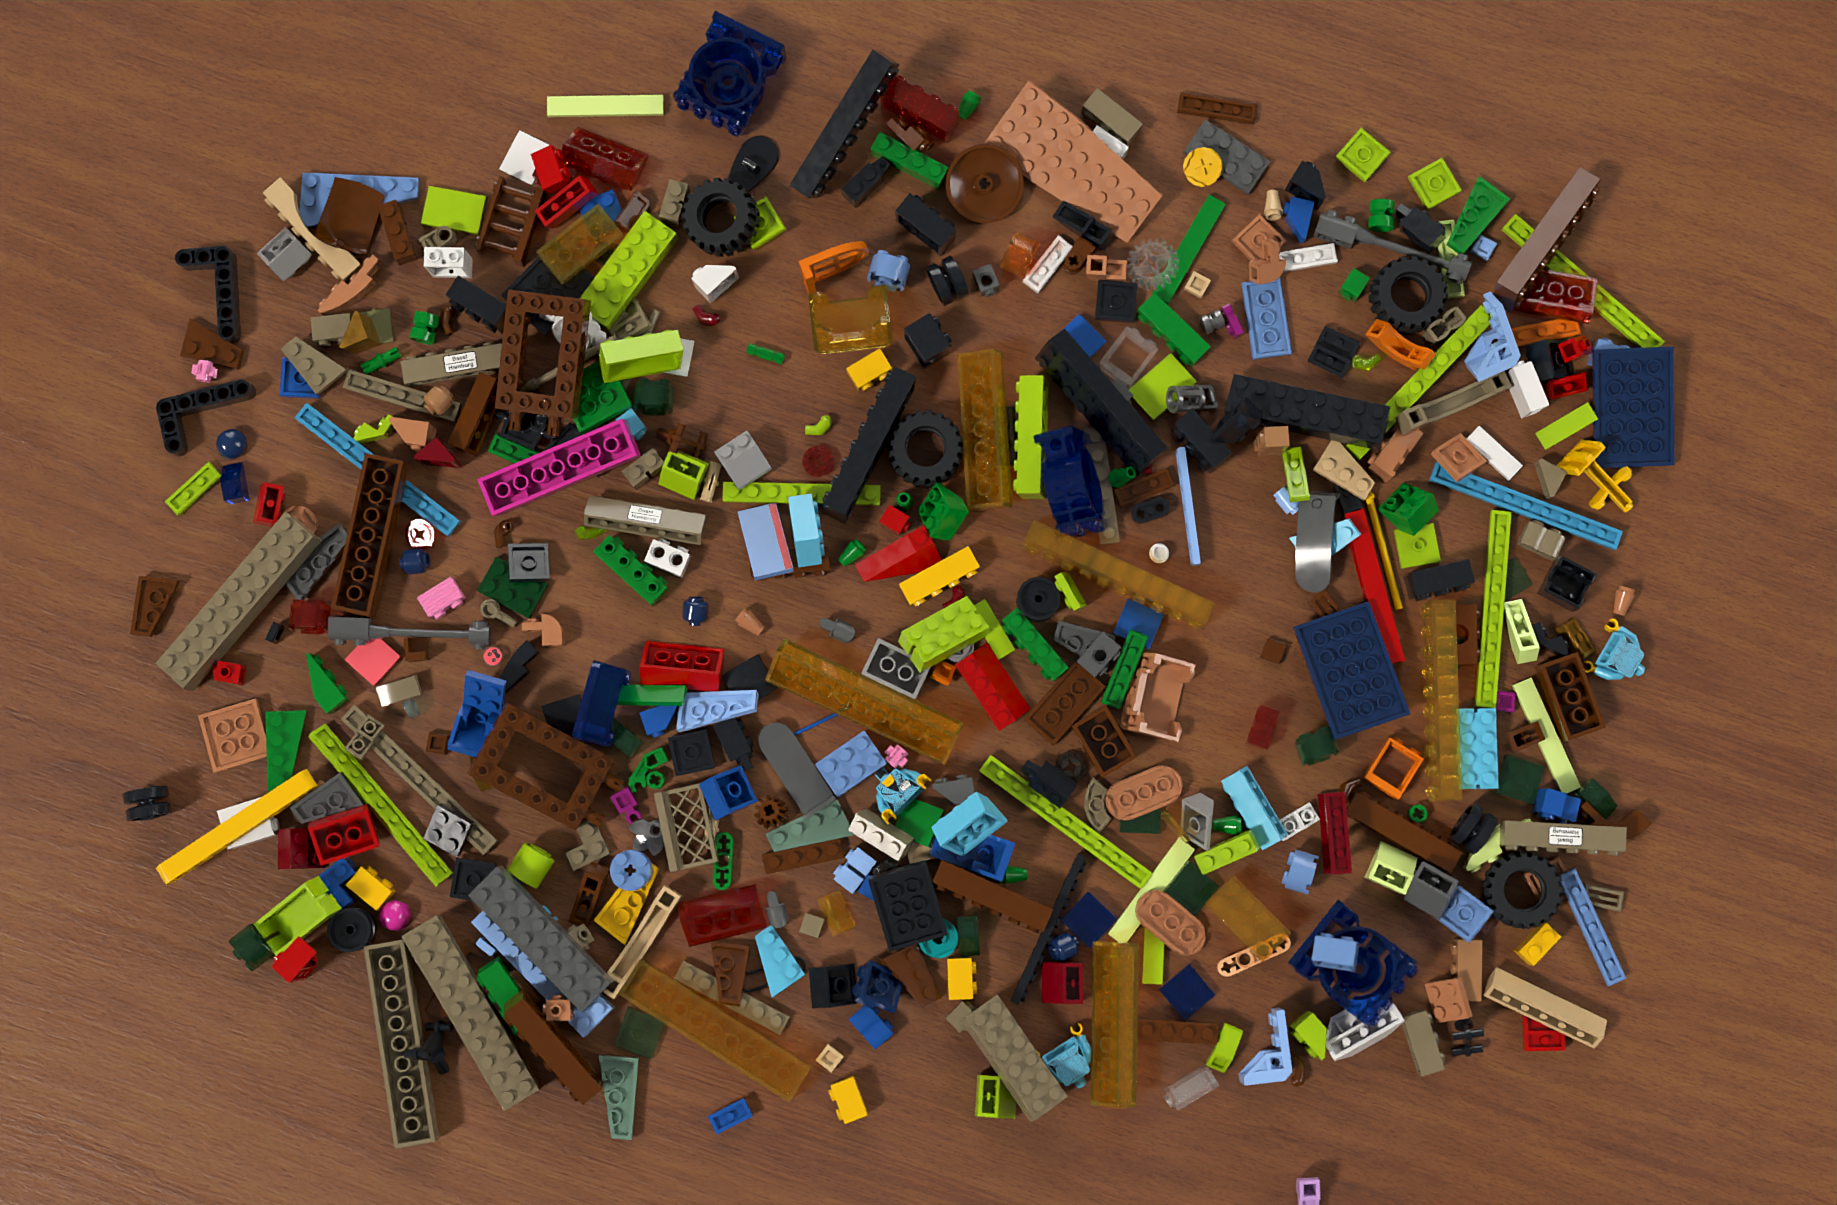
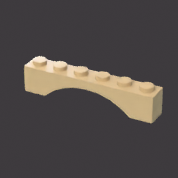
(285, 200)
(642, 939)

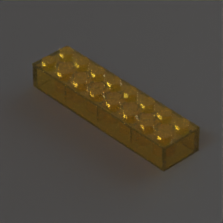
(984, 430)
(1114, 1024)

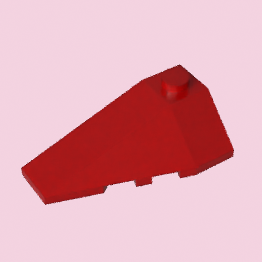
(903, 557)

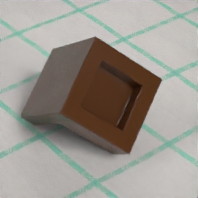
(416, 649)

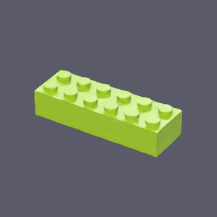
(628, 269)
(1031, 421)

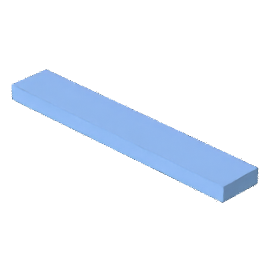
(1188, 506)

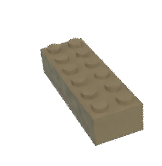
(1014, 1058)

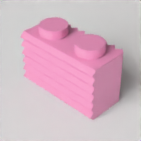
(441, 598)

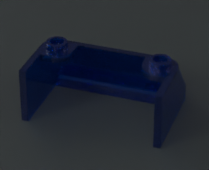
(600, 703)

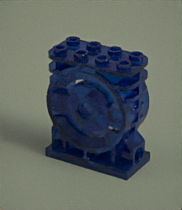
(740, 49)
(1071, 482)
(1397, 963)

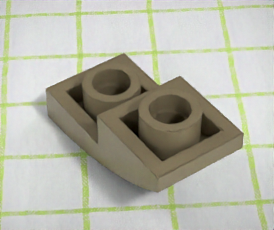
(399, 690)
(365, 737)

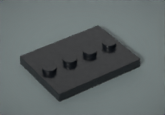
(540, 280)
(907, 905)

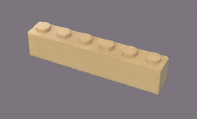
(1545, 1008)

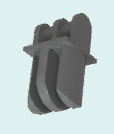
(838, 630)
(776, 912)

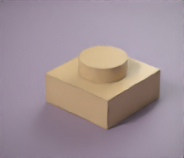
(1197, 284)
(829, 1058)

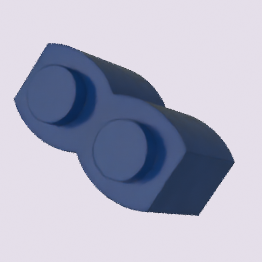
(871, 1025)

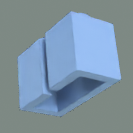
(854, 870)

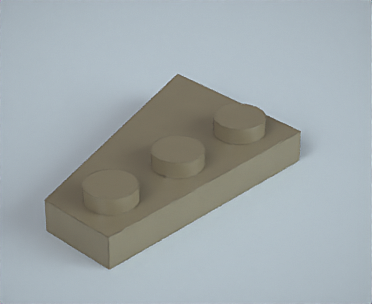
(313, 366)

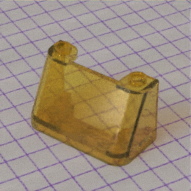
(850, 322)

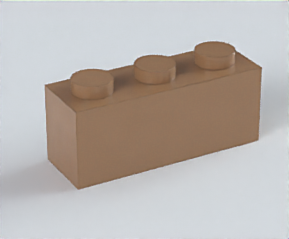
(1272, 441)
(1468, 966)

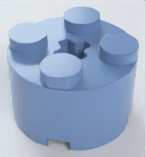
(889, 270)
(622, 862)
(1300, 871)

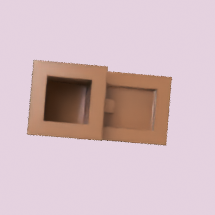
(1270, 266)
(1102, 269)
(551, 629)

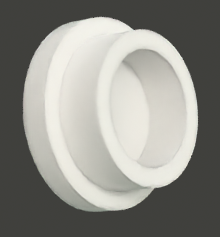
(1159, 553)

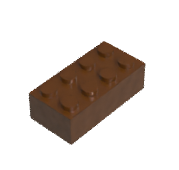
(1570, 697)

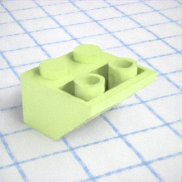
(1392, 868)

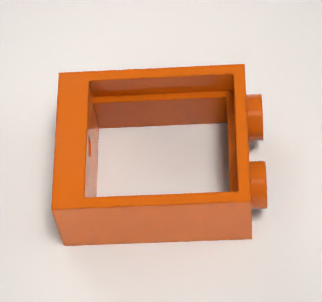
(1382, 785)

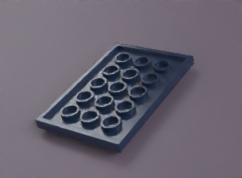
(1634, 406)
(1351, 670)

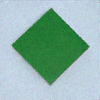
(918, 820)

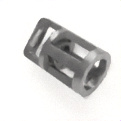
(1196, 398)

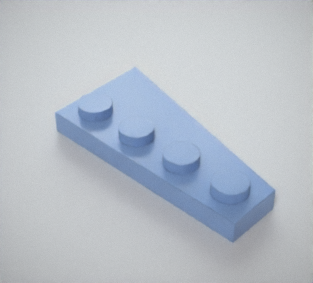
(715, 706)

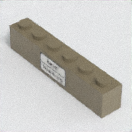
(451, 364)
(644, 520)
(1564, 836)

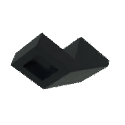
(1555, 646)

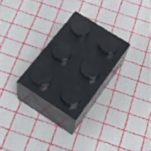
(925, 224)
(477, 304)
(1197, 439)
(1439, 580)

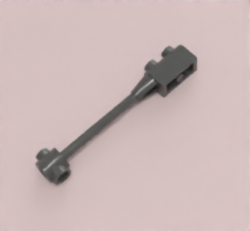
(1346, 232)
(361, 630)

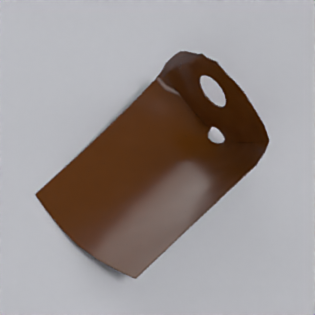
(349, 215)

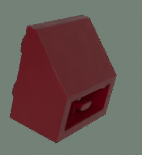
(296, 850)
(1062, 982)

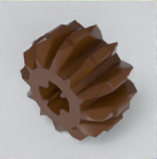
(771, 820)

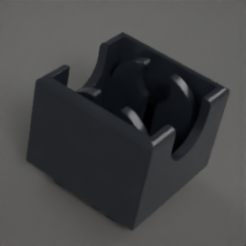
(927, 340)
(1566, 583)

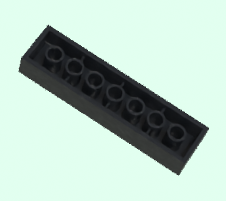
(845, 124)
(1100, 402)
(1313, 412)
(869, 445)

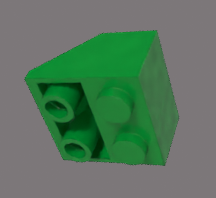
(1409, 508)
(942, 512)

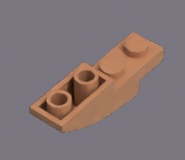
(346, 295)

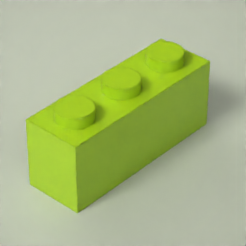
(1227, 852)

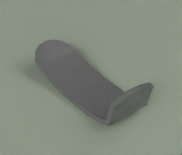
(1315, 540)
(795, 768)

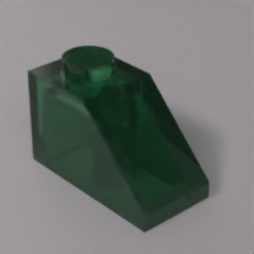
(625, 739)
(1597, 797)
(968, 936)

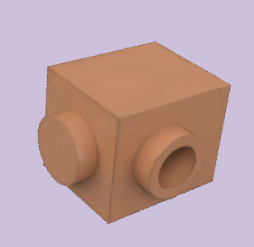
(558, 1008)

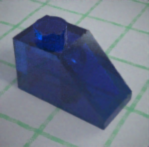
(234, 483)

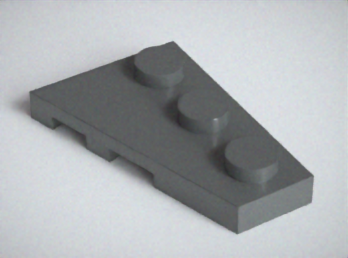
(1078, 638)
(329, 798)

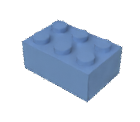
(851, 764)

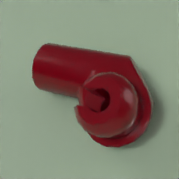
(706, 318)
(958, 593)

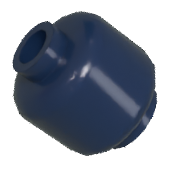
(414, 561)
(695, 610)
(1063, 947)

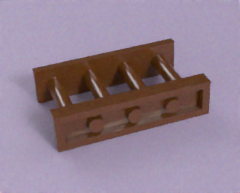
(524, 234)

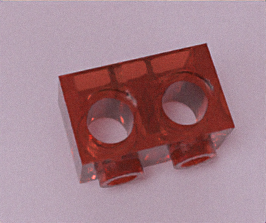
(1262, 727)

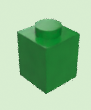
(1353, 285)

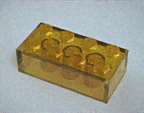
(580, 244)
(1247, 918)

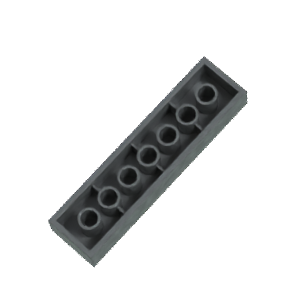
(541, 938)

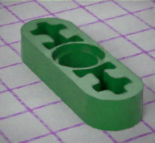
(718, 875)

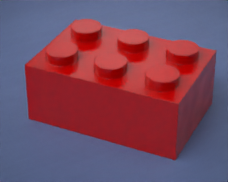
(343, 834)

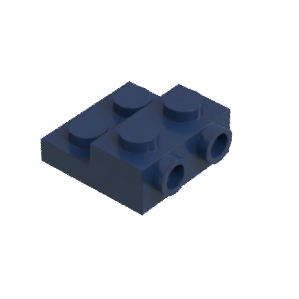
(877, 987)

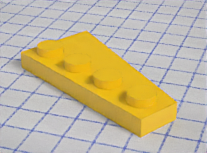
(623, 910)

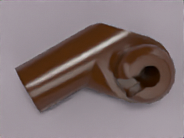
(501, 531)
(1348, 786)

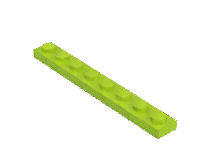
(779, 493)

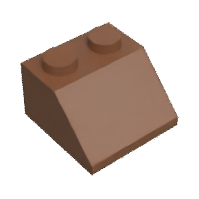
(414, 433)

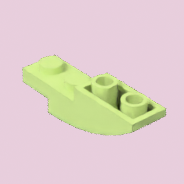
(1488, 852)

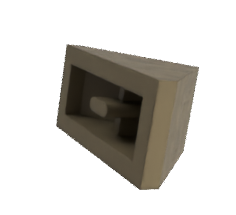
(1549, 477)

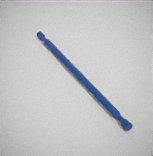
(815, 724)

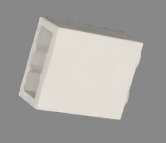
(1526, 389)
(264, 831)

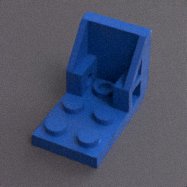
(480, 708)
(987, 858)

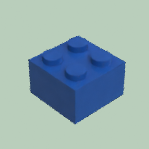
(728, 792)

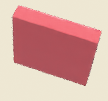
(373, 660)

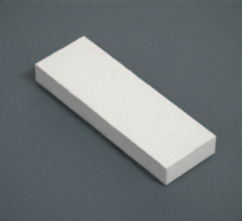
(1309, 257)
(1047, 264)
(1494, 453)

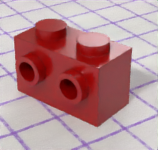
(551, 169)
(268, 504)

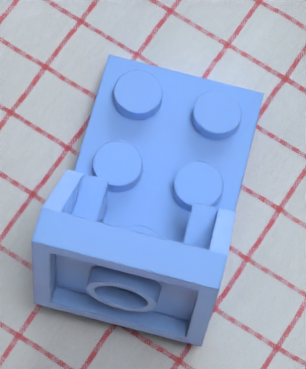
(1488, 358)
(1260, 1068)

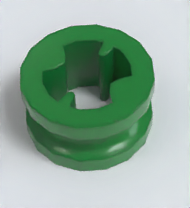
(654, 786)
(1416, 819)

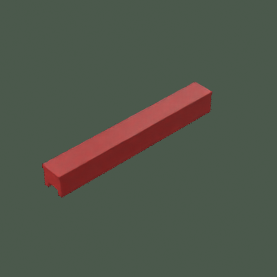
(1373, 584)

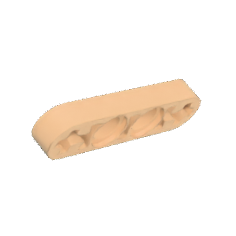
(1253, 960)

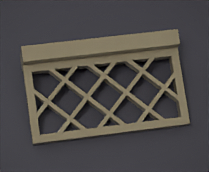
(670, 833)

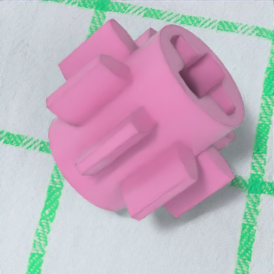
(204, 371)
(896, 756)

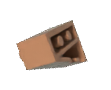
(1392, 453)

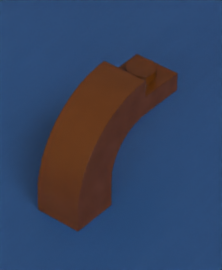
(1634, 820)

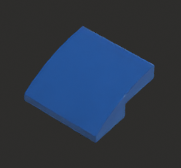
(1140, 619)

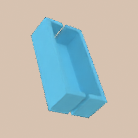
(1478, 748)

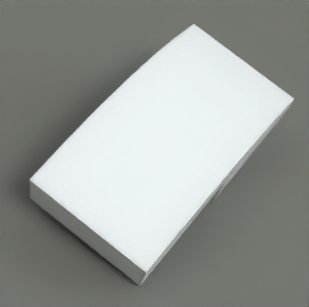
(1299, 820)

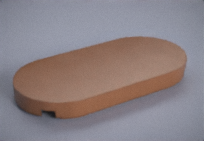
(1143, 792)
(1170, 922)

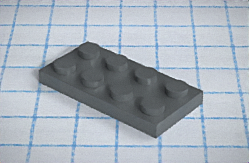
(1240, 163)

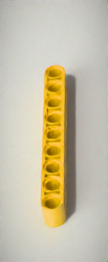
(236, 827)

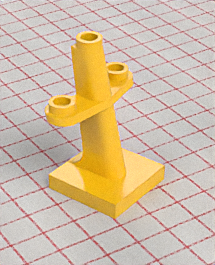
(1582, 459)

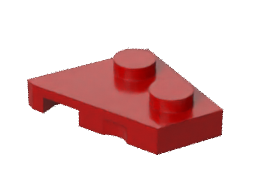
(1541, 1037)

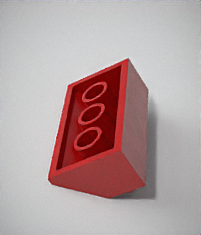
(682, 665)
(992, 686)

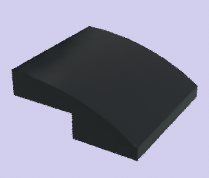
(1333, 351)
(750, 676)
(563, 713)

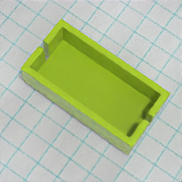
(640, 356)
(943, 634)
(298, 915)

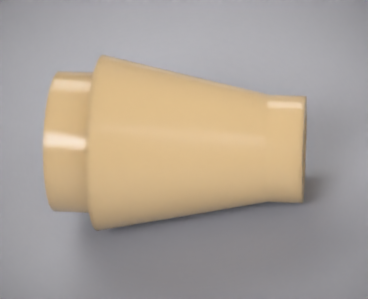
(1273, 208)

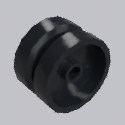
(948, 280)
(1029, 607)
(147, 804)
(1473, 828)
(348, 941)

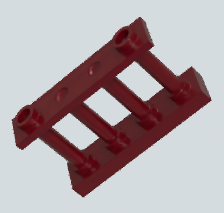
(1334, 833)

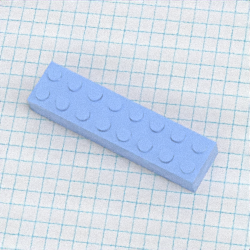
(583, 1021)

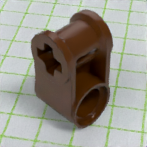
(1078, 254)

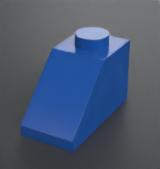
(1298, 216)
(658, 719)

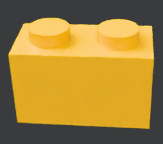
(869, 370)
(370, 887)
(1537, 944)
(960, 978)
(848, 1100)

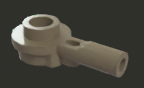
(491, 609)

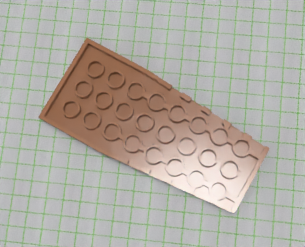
(1073, 162)

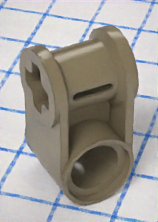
(434, 238)

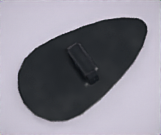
(754, 162)

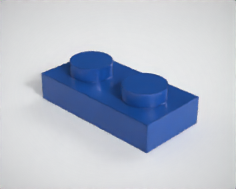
(730, 1116)

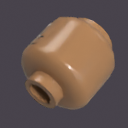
(438, 400)

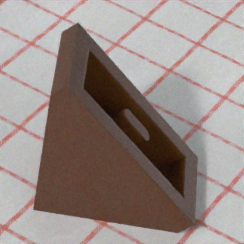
(1525, 736)

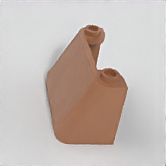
(1155, 696)

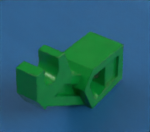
(640, 772)

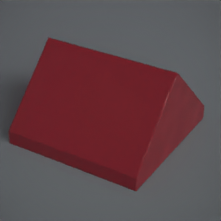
(437, 454)

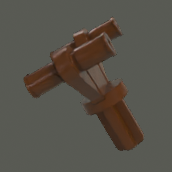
(674, 438)

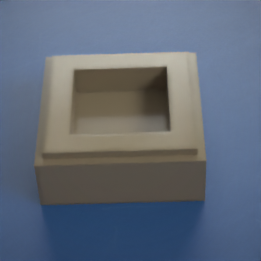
(812, 925)

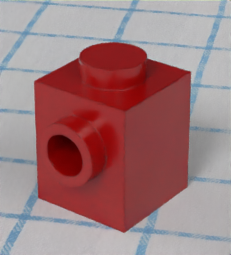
(1575, 348)
(895, 520)
(229, 672)

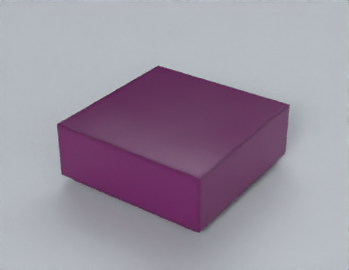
(1506, 701)

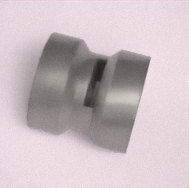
(1212, 321)

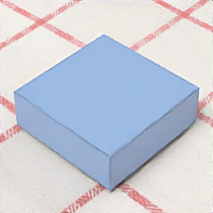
(1483, 247)
(486, 946)

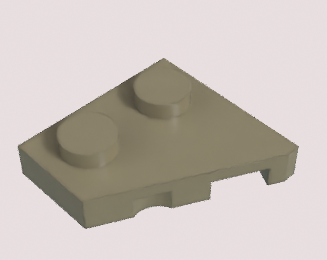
(631, 323)

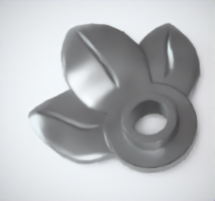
(646, 837)

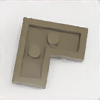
(593, 846)

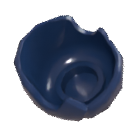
(231, 444)

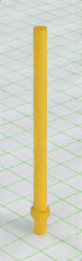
(1383, 551)

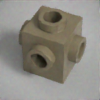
(581, 935)

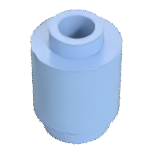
(1283, 501)

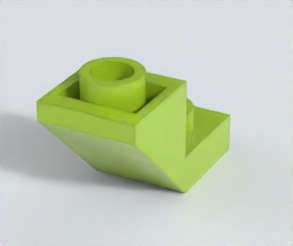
(366, 433)
(1224, 1051)

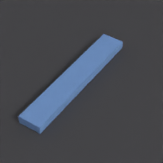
(1591, 927)

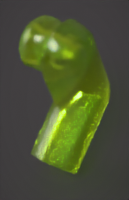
(1365, 364)
(582, 534)

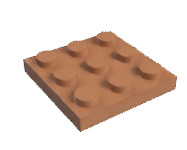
(234, 735)

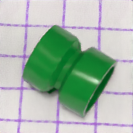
(1381, 215)
(424, 328)

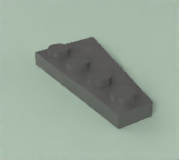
(318, 562)

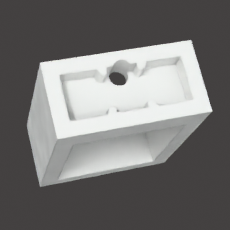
(441, 260)

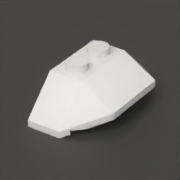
(1350, 1036)

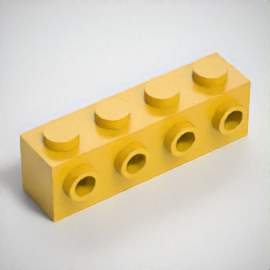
(938, 576)

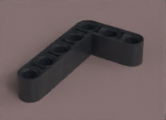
(222, 286)
(196, 406)

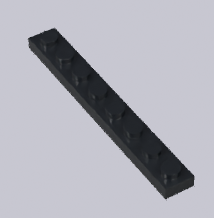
(1045, 937)

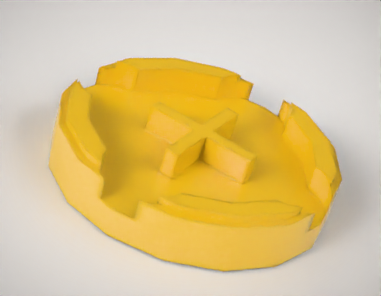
(1202, 166)

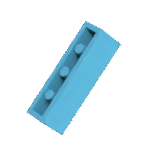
(1254, 807)

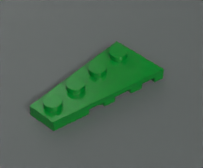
(1479, 211)
(282, 743)

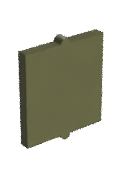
(382, 323)

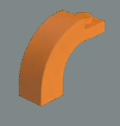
(1398, 347)

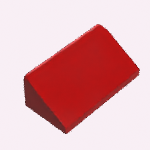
(1566, 386)

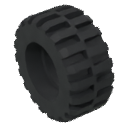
(701, 203)
(1422, 274)
(932, 423)
(1550, 890)

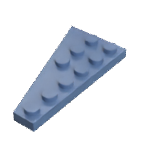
(317, 186)

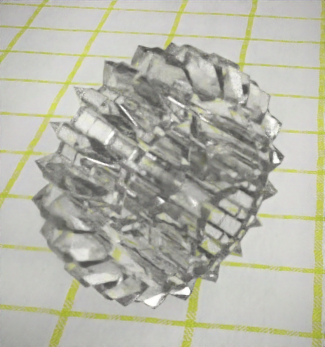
(1159, 260)

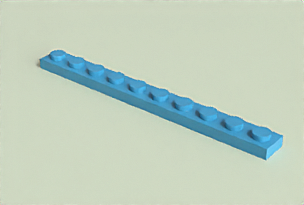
(355, 453)
(1529, 507)

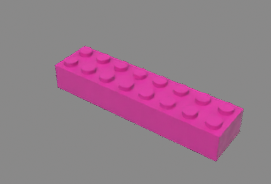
(559, 467)

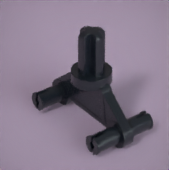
(1464, 1032)
(433, 1048)

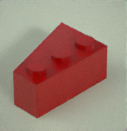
(296, 961)

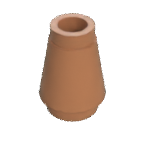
(1623, 599)
(748, 621)

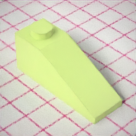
(1520, 632)

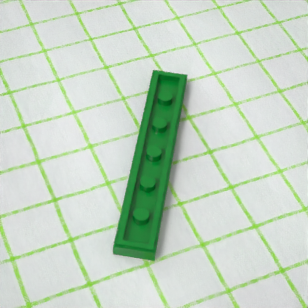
(1191, 244)

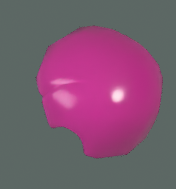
(394, 915)

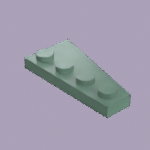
(822, 826)
(620, 1088)

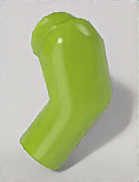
(821, 428)

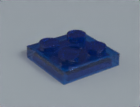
(1088, 919)
(1186, 992)

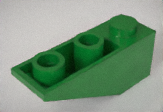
(325, 689)

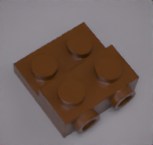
(915, 137)

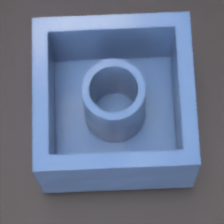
(1335, 953)

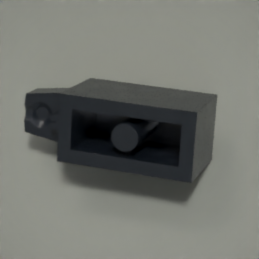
(865, 182)
(1420, 228)
(735, 742)
(1049, 782)

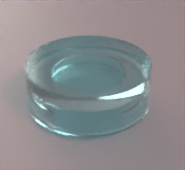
(411, 708)

